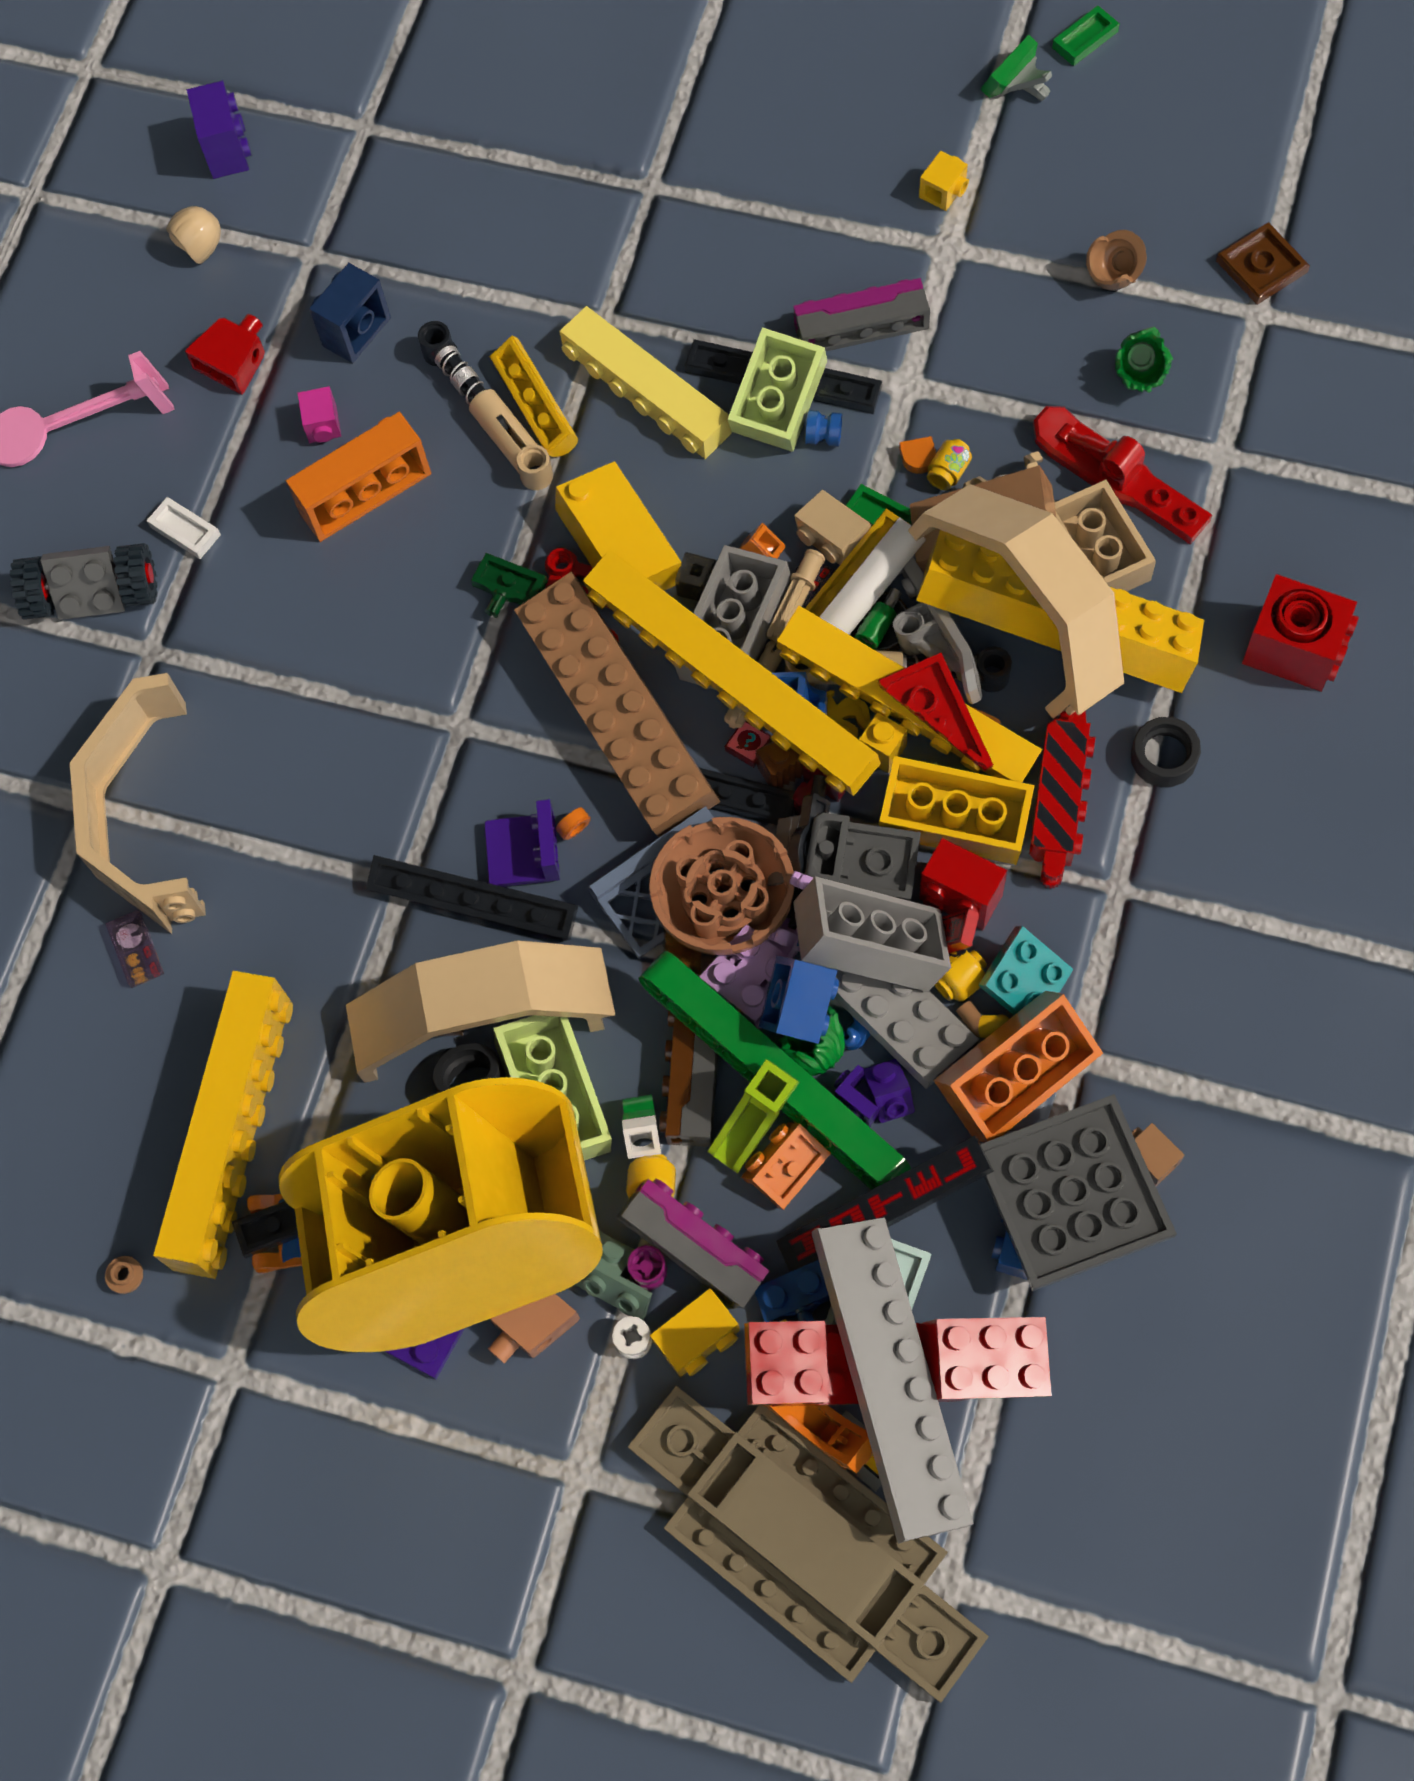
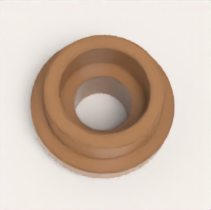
(133, 1279)

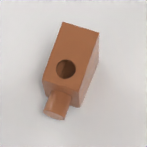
(532, 1327)

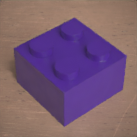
(219, 129)

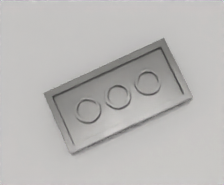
(907, 1024)

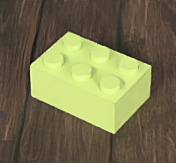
(777, 389)

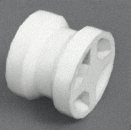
(638, 1341)

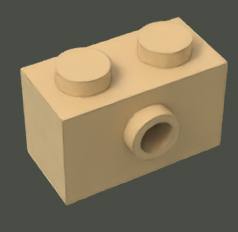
(830, 527)

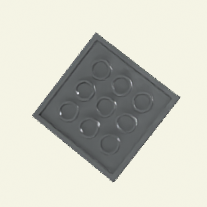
(1075, 1192)

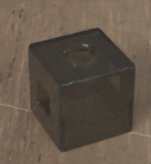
(693, 575)

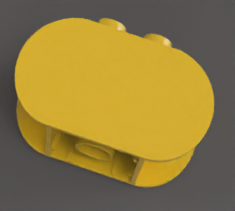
(441, 1215)

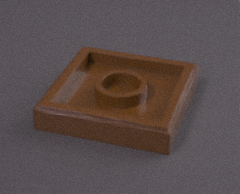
(1262, 263)

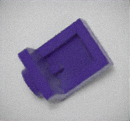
(889, 1090)
(852, 1099)

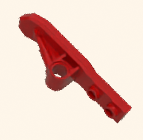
(1122, 466)

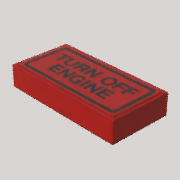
(960, 929)

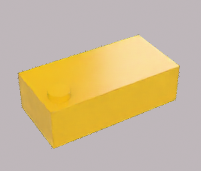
(608, 514)
(958, 805)

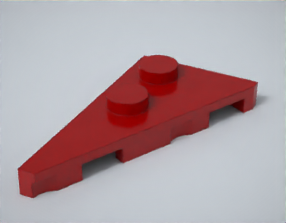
(934, 698)

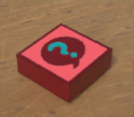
(745, 742)

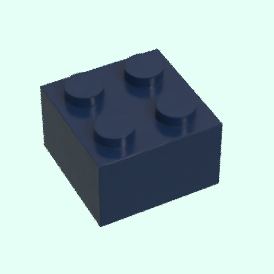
(350, 312)

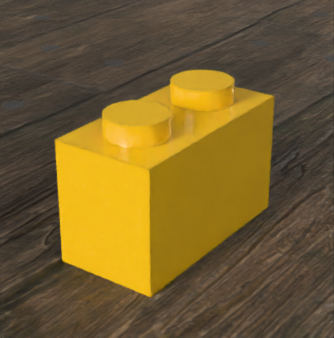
(696, 1334)

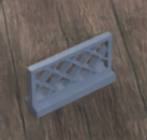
(631, 873)

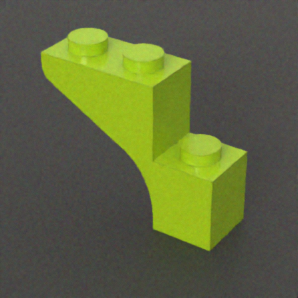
(753, 1116)

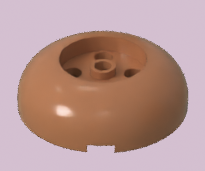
(744, 853)

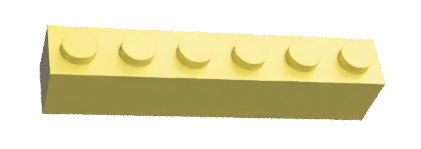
(645, 383)

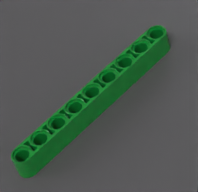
(747, 1049)

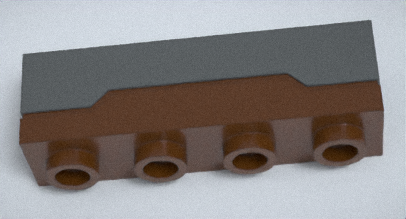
(688, 1088)

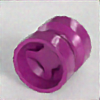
(646, 1260)

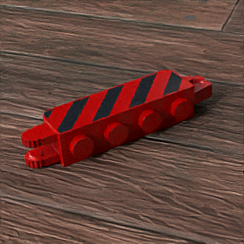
(1059, 795)

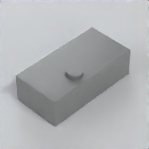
(742, 599)
(871, 934)

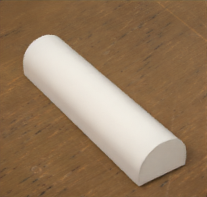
(872, 577)

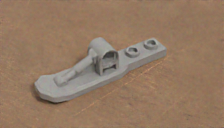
(933, 631)

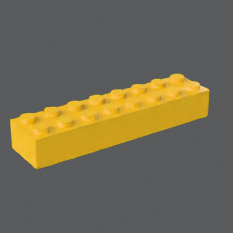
(981, 586)
(224, 1126)

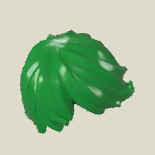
(1143, 360)
(817, 1057)

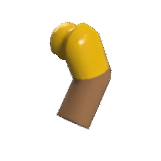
(980, 1024)

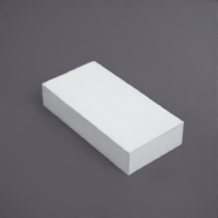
(183, 527)

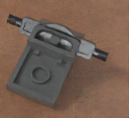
(845, 850)

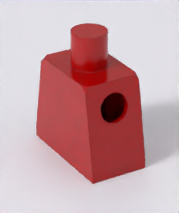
(228, 352)

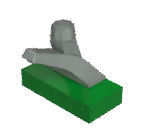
(1019, 73)

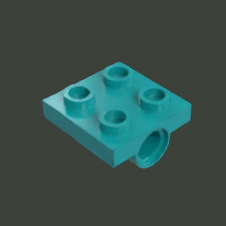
(1024, 971)

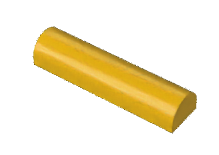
(534, 398)

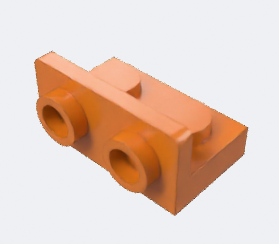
(785, 1163)

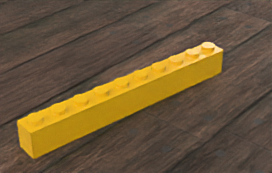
(732, 673)

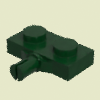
(506, 582)

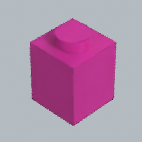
(319, 414)

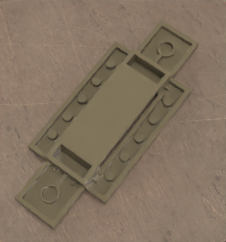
(818, 1532)

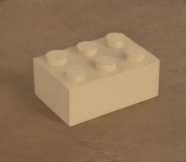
(1106, 536)

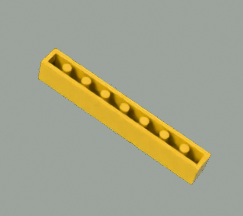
(858, 669)

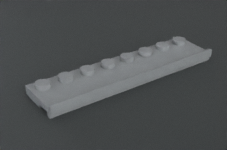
(892, 1380)

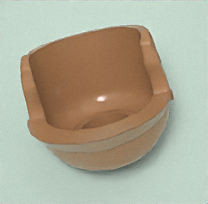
(1116, 259)

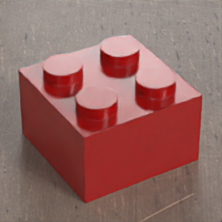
(962, 881)

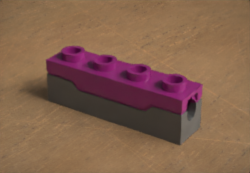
(863, 315)
(693, 1243)

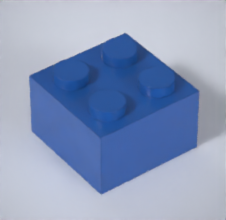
(799, 999)

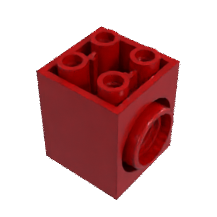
(1301, 633)

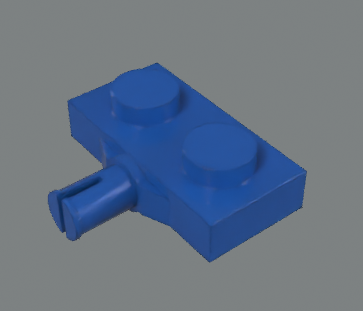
(793, 1294)

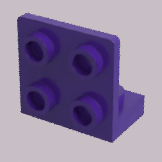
(523, 848)

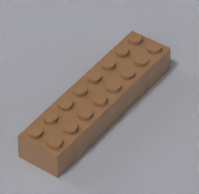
(616, 705)

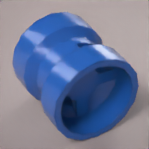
(820, 428)

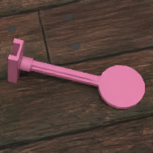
(25, 431)

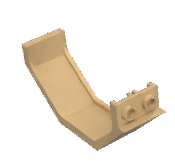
(1056, 577)
(91, 773)
(474, 992)

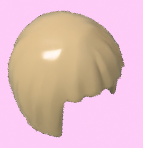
(195, 232)

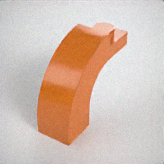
(829, 1432)

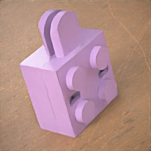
(746, 976)

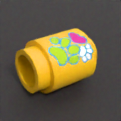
(949, 464)

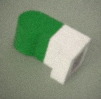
(640, 1123)

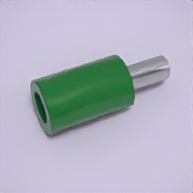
(878, 620)

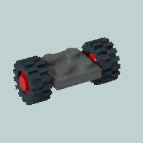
(83, 582)

